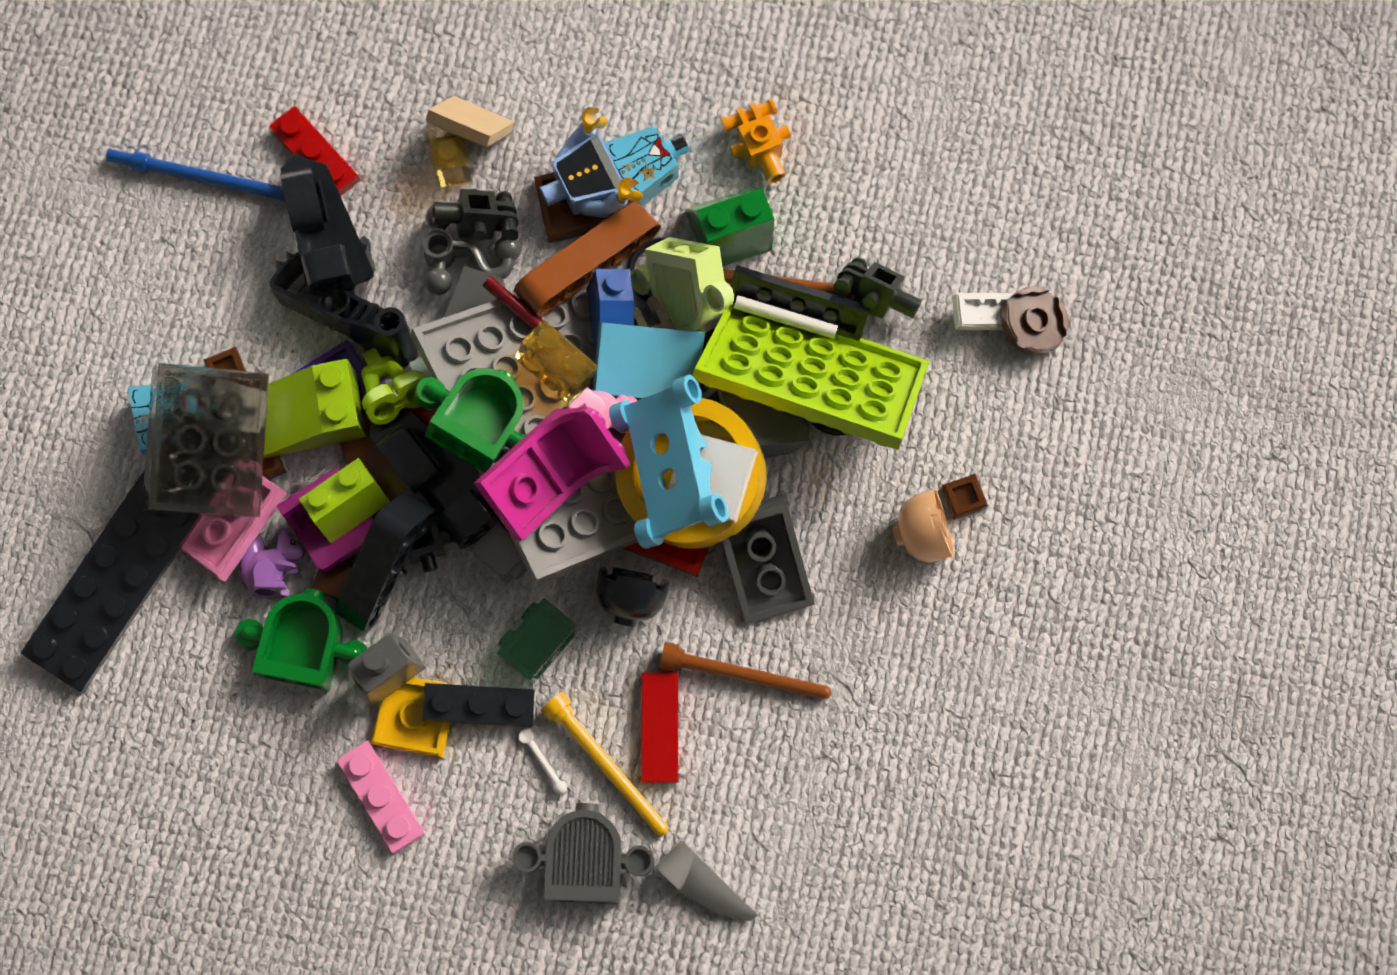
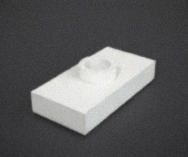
(978, 310)

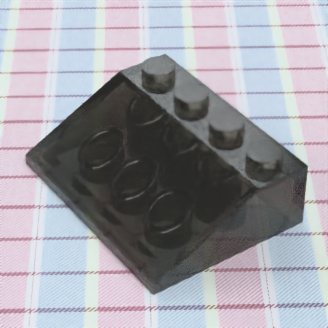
(205, 441)

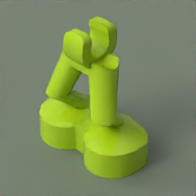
(385, 401)

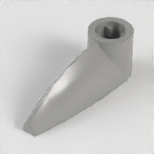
(702, 884)

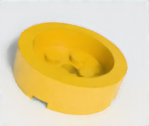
(712, 421)

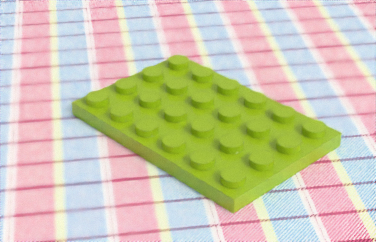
(826, 380)

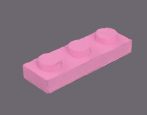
(381, 797)

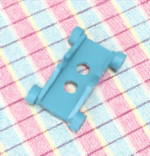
(691, 497)

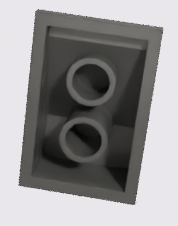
(768, 564)

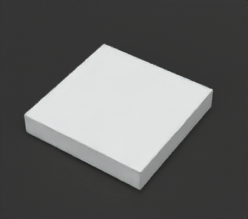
(730, 472)

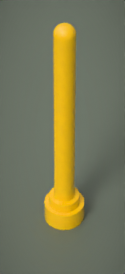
(561, 712)

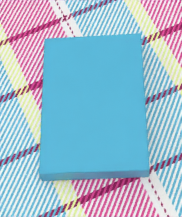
(643, 358)

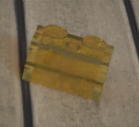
(556, 362)

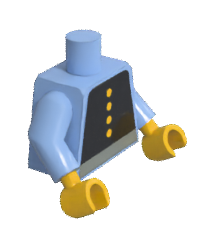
(587, 173)

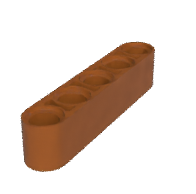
(575, 264)

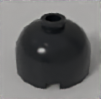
(630, 595)

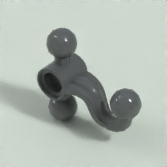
(438, 279)

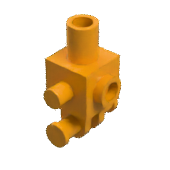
(758, 138)

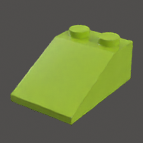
(313, 409)

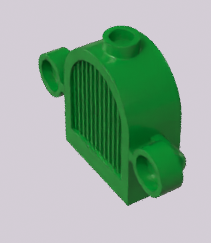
(475, 415)
(298, 641)

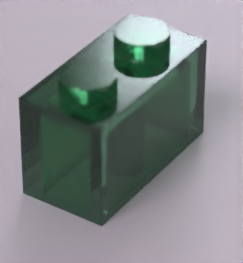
(537, 640)

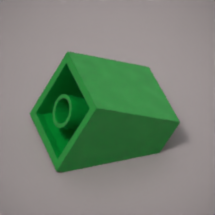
(735, 223)

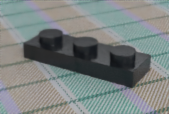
(478, 705)

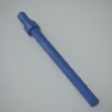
(143, 163)

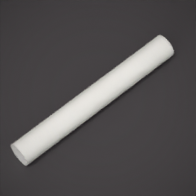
(785, 317)

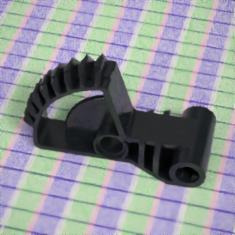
(357, 319)

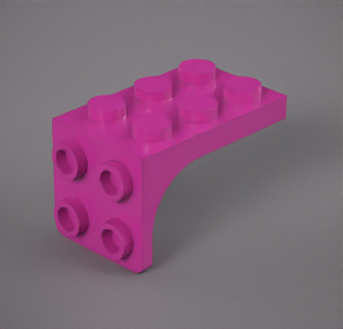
(549, 467)

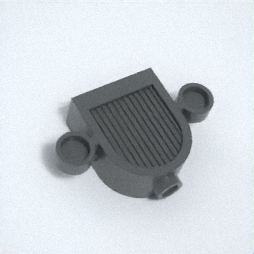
(583, 858)

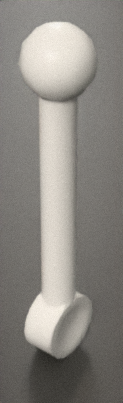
(527, 738)

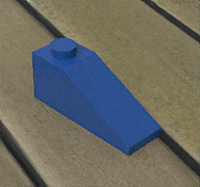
(610, 299)

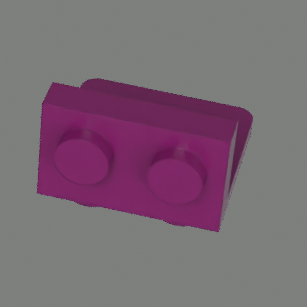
(322, 552)

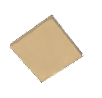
(469, 121)

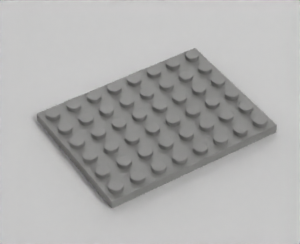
(488, 336)

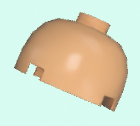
(924, 528)

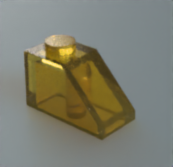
(449, 157)

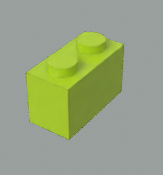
(344, 500)

